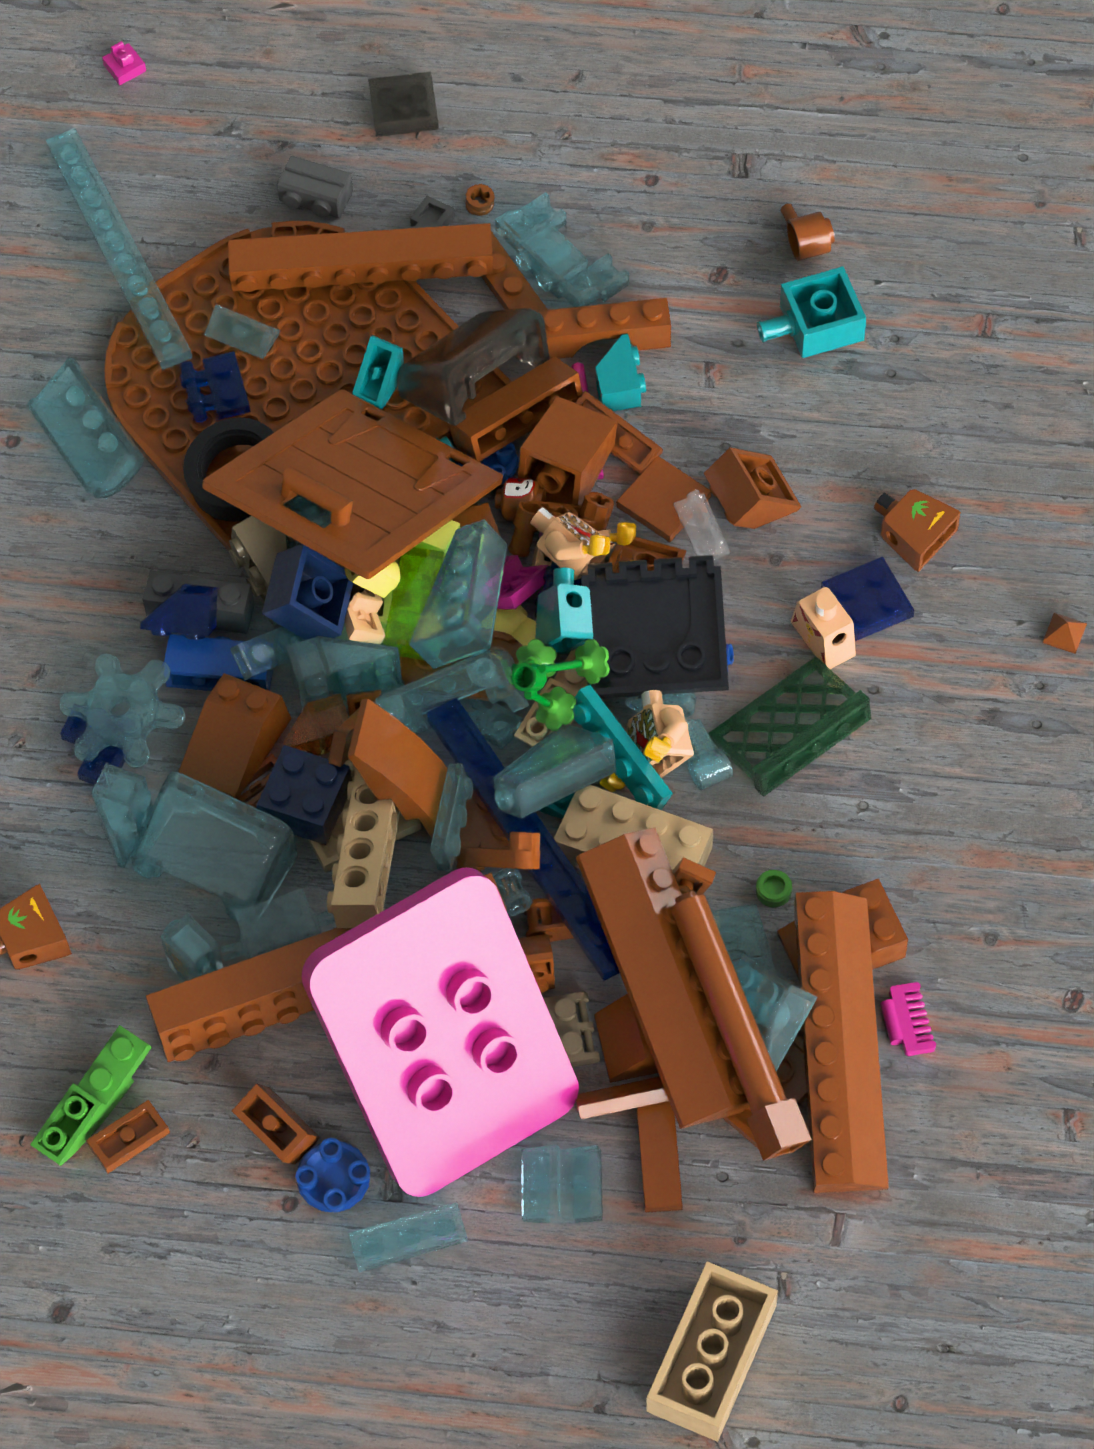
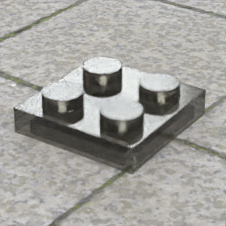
(403, 104)

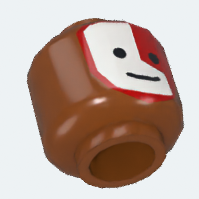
(514, 492)

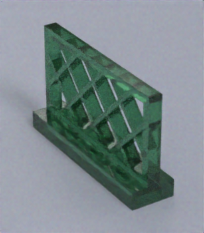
(813, 738)

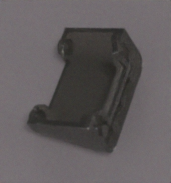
(446, 371)

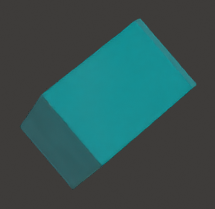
(379, 372)

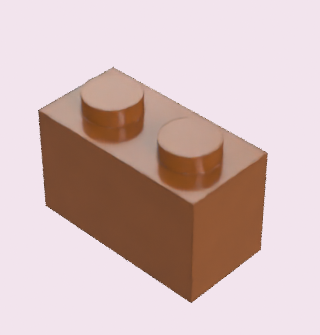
(275, 1124)

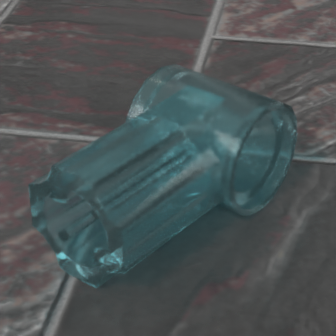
(708, 763)

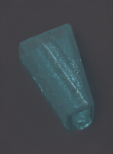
(553, 770)

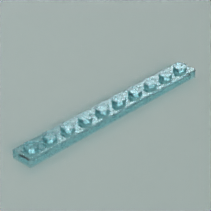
(119, 249)

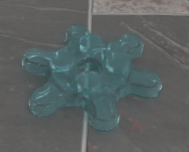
(126, 730)

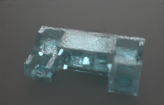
(555, 259)

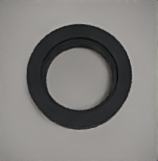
(206, 447)

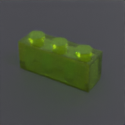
(417, 577)

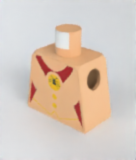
(820, 622)

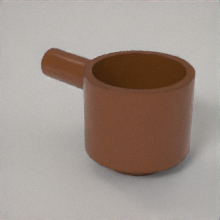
(808, 234)

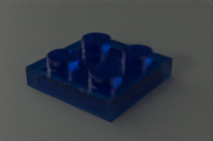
(871, 597)

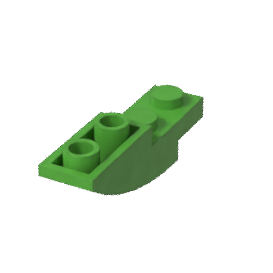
(93, 1099)

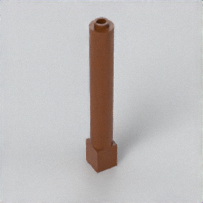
(775, 1120)

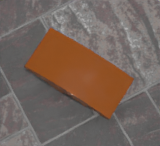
(397, 764)

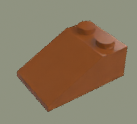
(234, 735)
(886, 933)

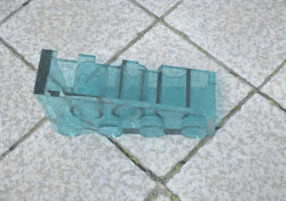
(464, 597)

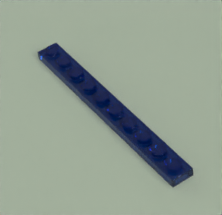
(556, 874)

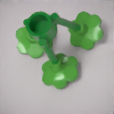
(538, 663)

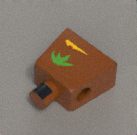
(916, 525)
(31, 930)

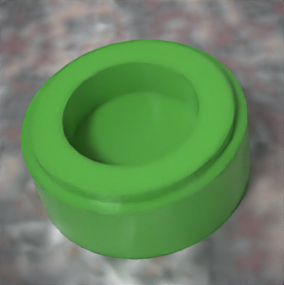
(773, 888)

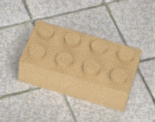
(601, 816)
(712, 1351)

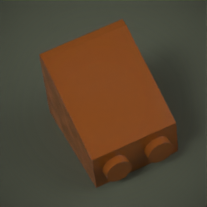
(567, 451)

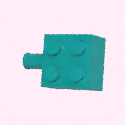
(818, 313)

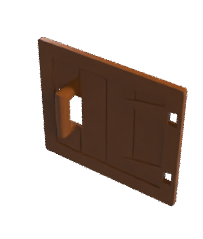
(376, 478)

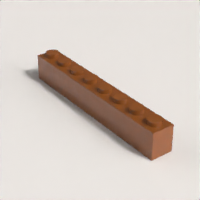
(360, 257)

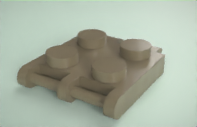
(565, 1018)

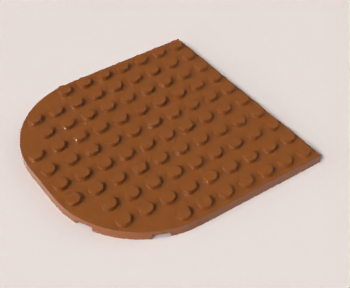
(311, 359)

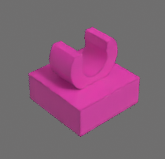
(123, 63)

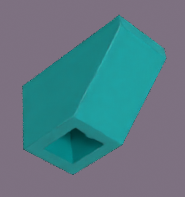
(617, 377)

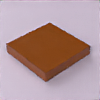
(653, 495)

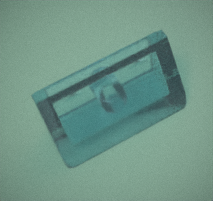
(241, 331)

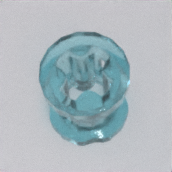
(512, 891)

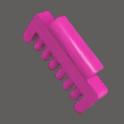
(899, 1022)

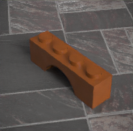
(574, 327)

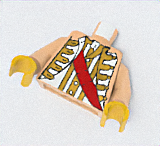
(575, 543)
(659, 734)

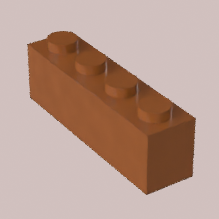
(514, 409)

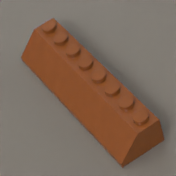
(633, 901)
(840, 1043)

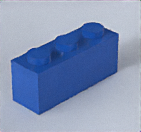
(203, 662)

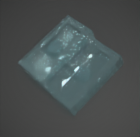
(561, 1184)

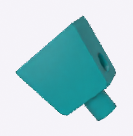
(564, 613)

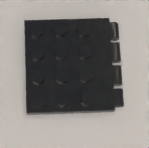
(659, 626)

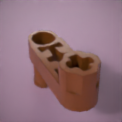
(594, 511)
(522, 854)

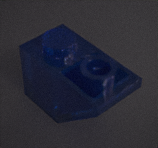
(186, 611)

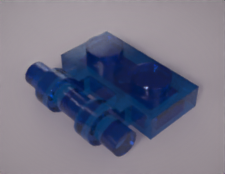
(225, 384)

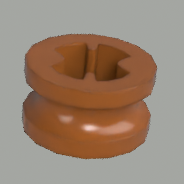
(473, 205)

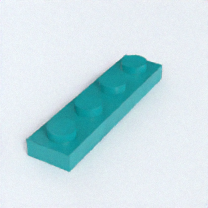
(630, 762)

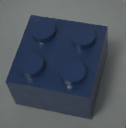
(307, 593)
(306, 793)

